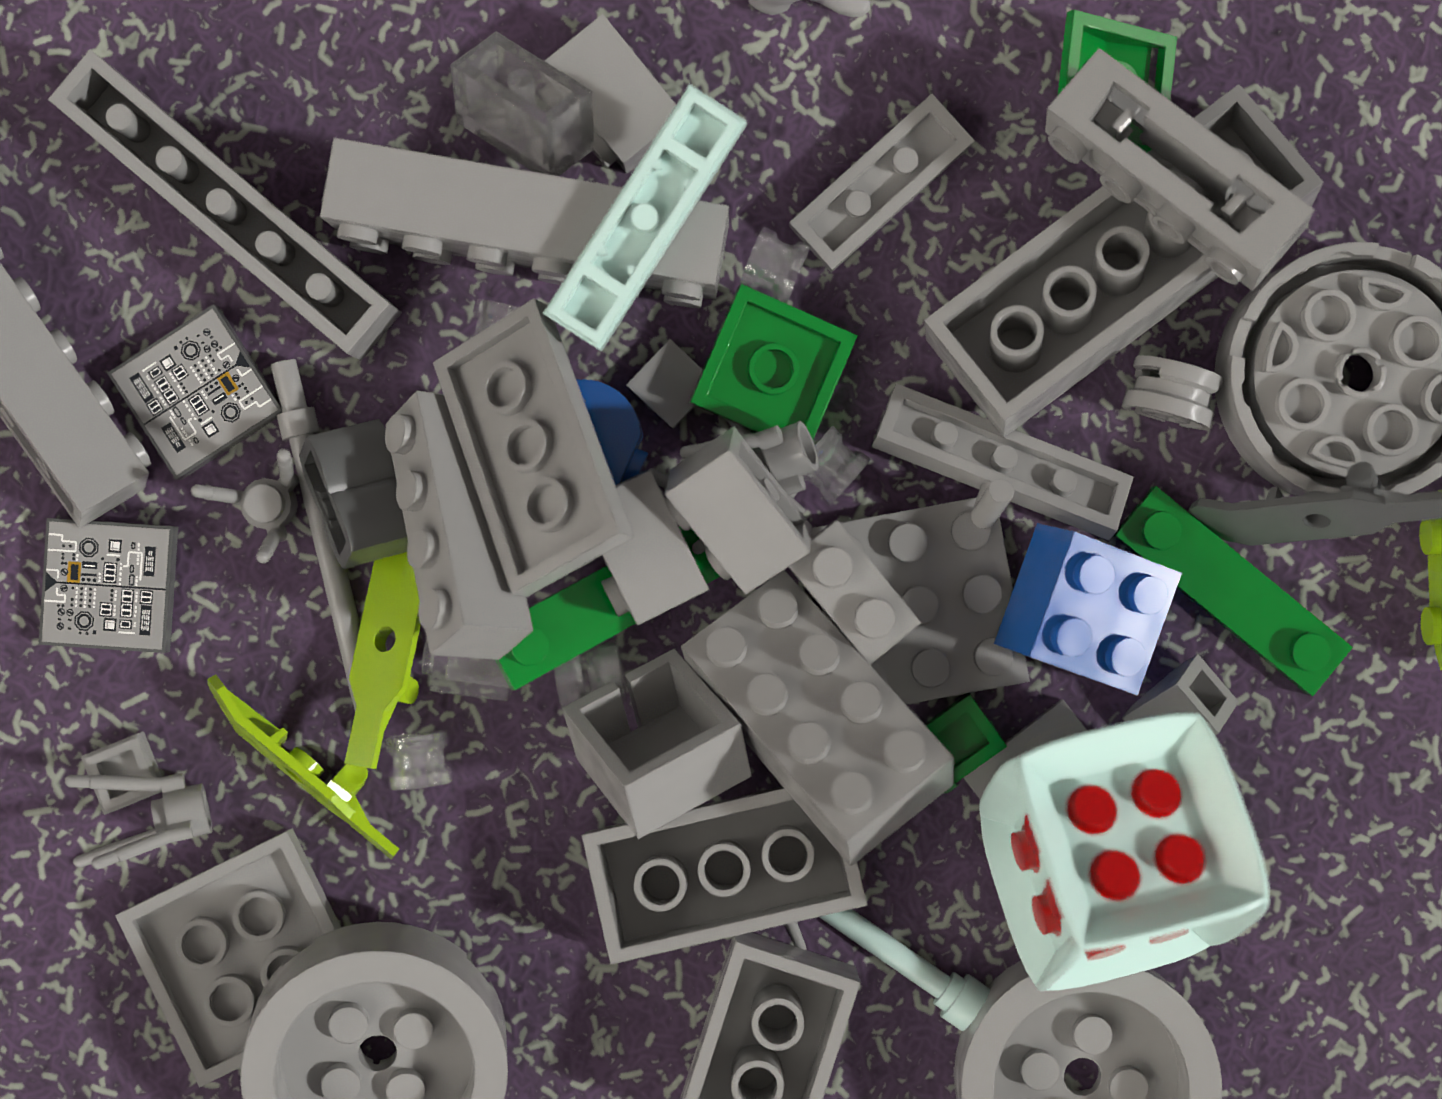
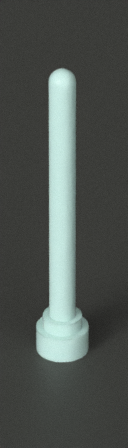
(955, 996)

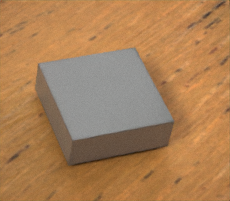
(667, 383)
(123, 758)

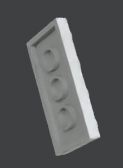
(531, 449)

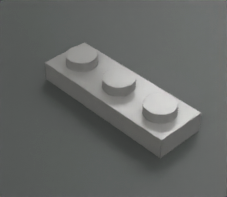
(881, 183)

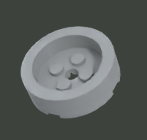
(1287, 361)
(370, 984)
(1130, 1026)

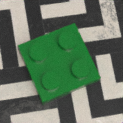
(771, 364)

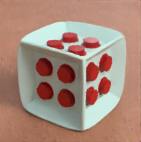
(1121, 850)

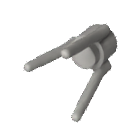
(783, 451)
(263, 503)
(176, 816)

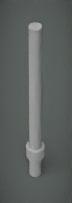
(294, 425)

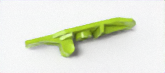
(378, 675)
(266, 738)

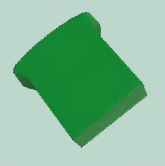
(966, 735)

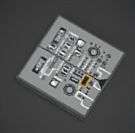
(196, 392)
(108, 585)

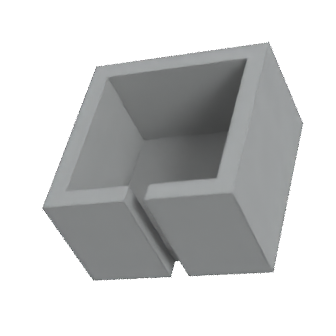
(676, 757)

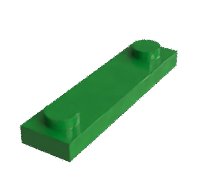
(1234, 591)
(574, 623)

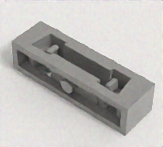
(1093, 125)

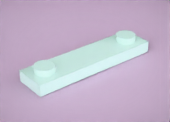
(645, 217)

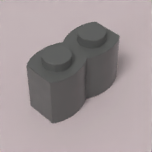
(356, 492)

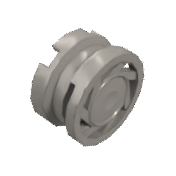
(1173, 392)

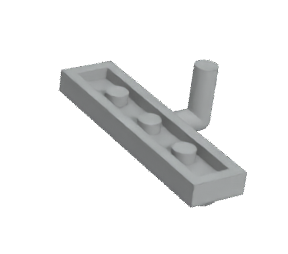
(1005, 468)

